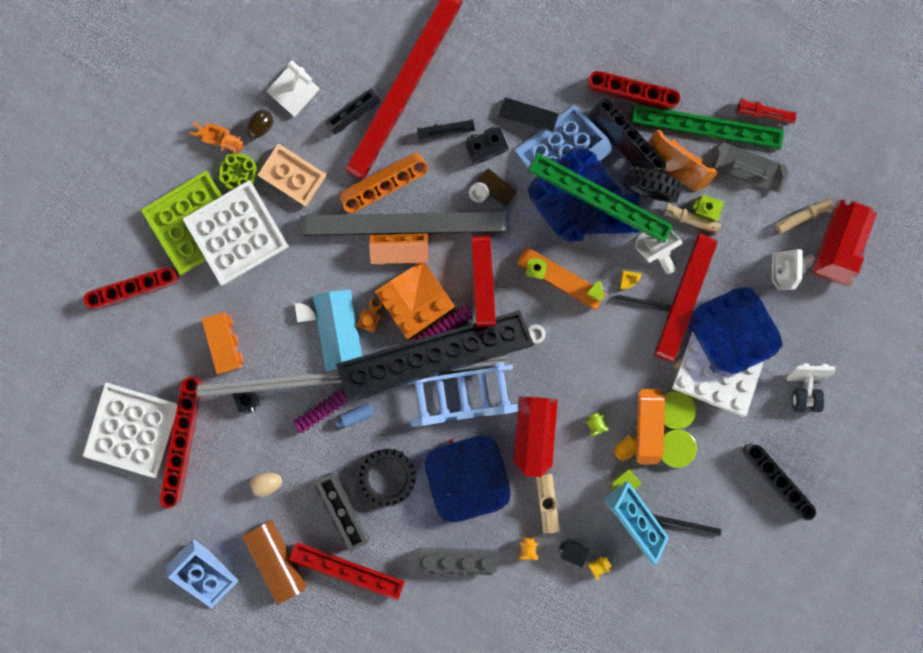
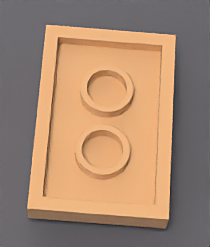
(292, 175)

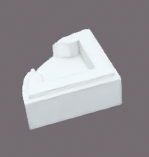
(304, 313)

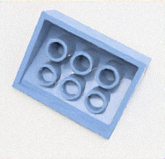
(571, 131)

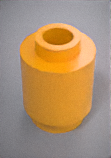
(626, 448)

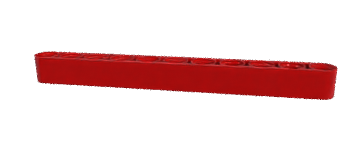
(403, 88)

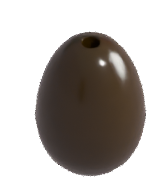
(259, 124)

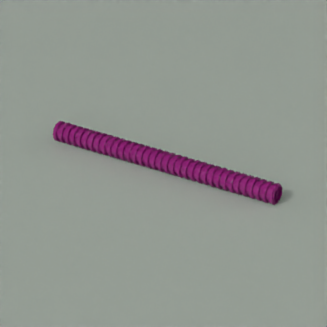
(339, 398)

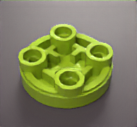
(237, 170)
(679, 410)
(678, 448)

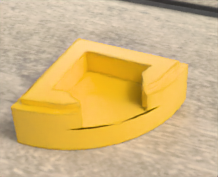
(628, 279)

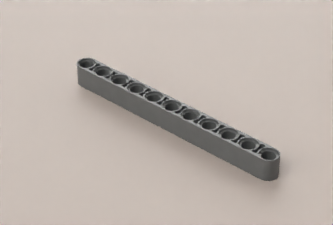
(404, 223)

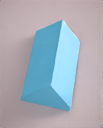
(337, 327)
(638, 521)

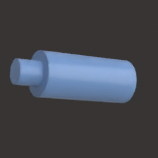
(355, 416)

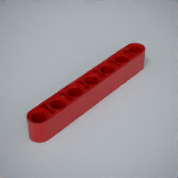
(685, 298)
(176, 450)

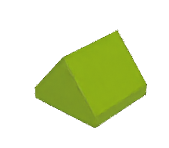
(596, 291)

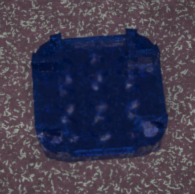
(563, 212)
(735, 331)
(467, 478)

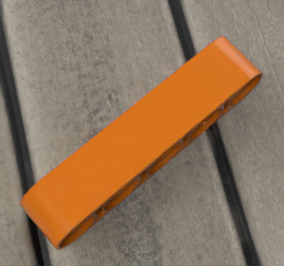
(387, 174)
(561, 278)

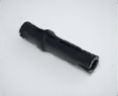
(445, 129)

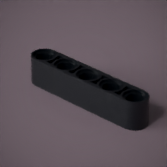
(626, 137)
(787, 486)

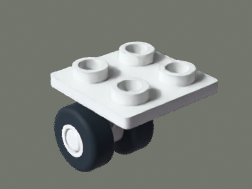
(809, 396)

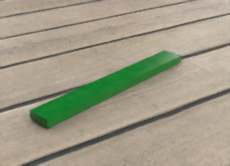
(707, 126)
(600, 198)

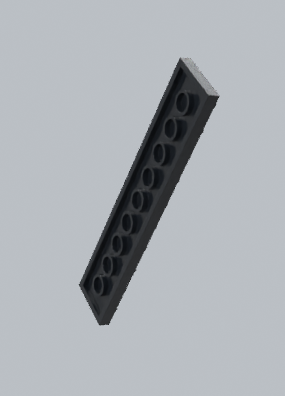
(433, 356)

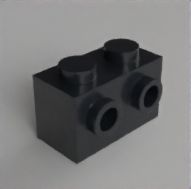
(486, 145)

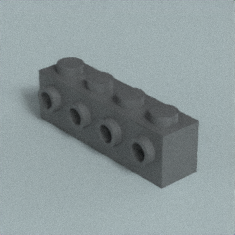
(342, 511)
(458, 560)

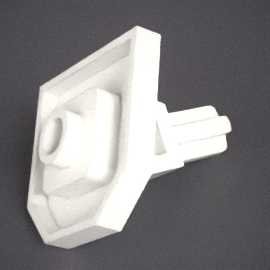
(653, 249)
(788, 268)

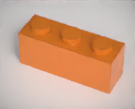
(399, 248)
(222, 342)

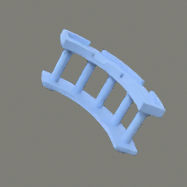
(465, 410)

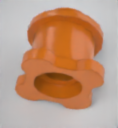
(231, 143)

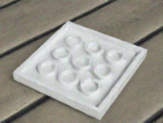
(235, 233)
(700, 382)
(131, 430)

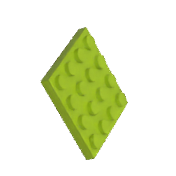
(167, 220)

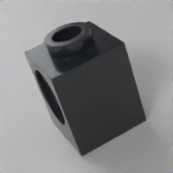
(246, 408)
(573, 552)

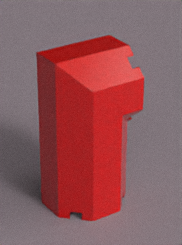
(843, 242)
(535, 435)

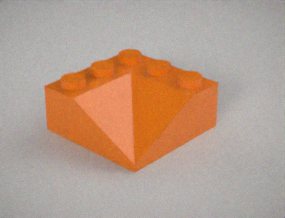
(415, 299)

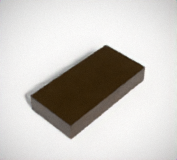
(498, 187)

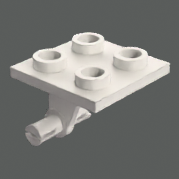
(293, 89)

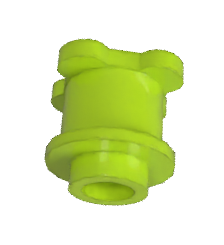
(537, 274)
(596, 424)

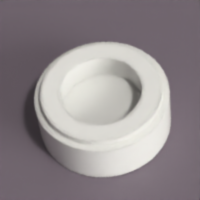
(478, 192)
(537, 333)

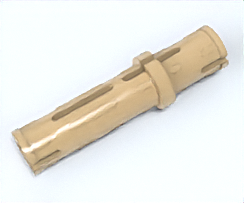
(811, 212)
(692, 219)

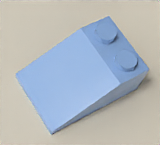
(200, 573)

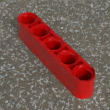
(642, 88)
(483, 281)
(122, 288)

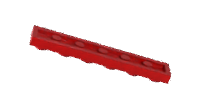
(346, 571)

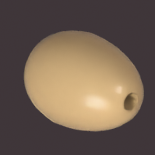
(265, 484)

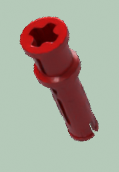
(757, 110)

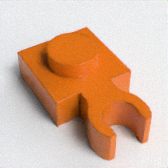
(211, 133)
(369, 318)

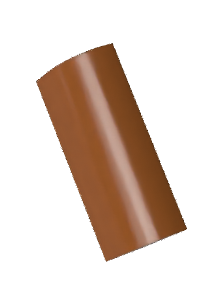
(273, 561)

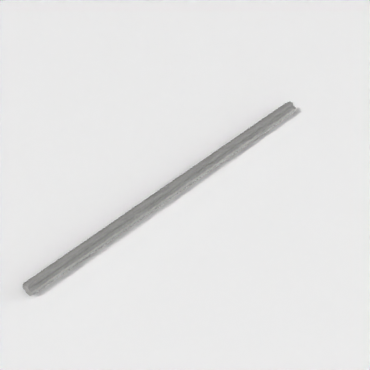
(302, 380)

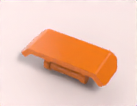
(682, 163)
(650, 426)

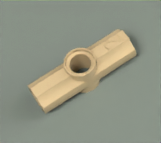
(548, 515)

